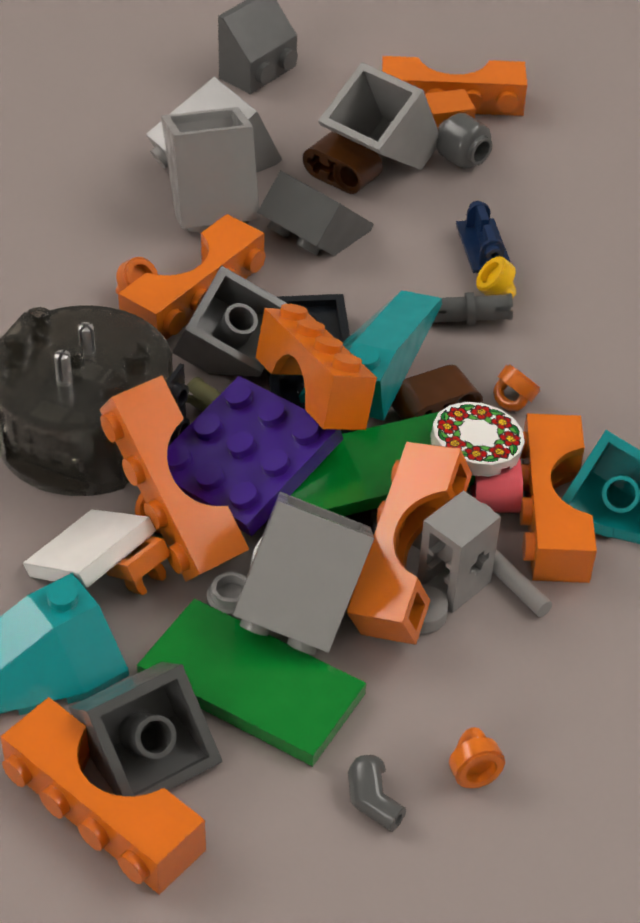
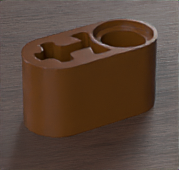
(342, 163)
(434, 392)

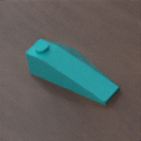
(390, 344)
(610, 488)
(56, 648)

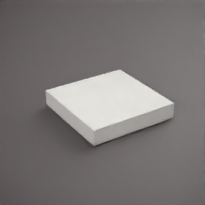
(90, 546)

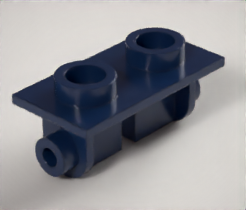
(480, 236)

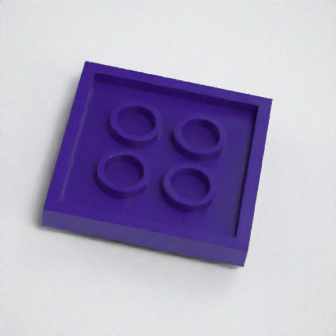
(248, 452)

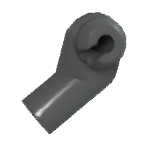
(368, 794)

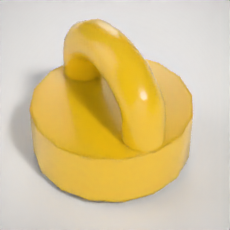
(497, 277)

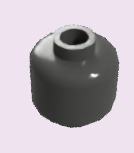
(464, 140)

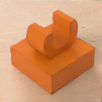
(139, 562)

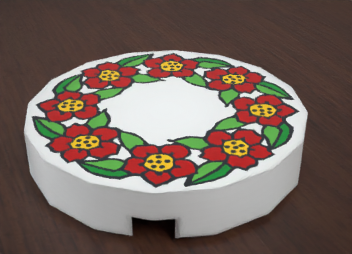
(483, 433)

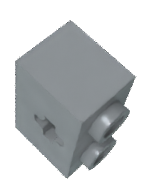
(459, 548)

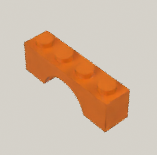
(494, 89)
(172, 299)
(335, 380)
(194, 532)
(558, 536)
(388, 597)
(147, 834)

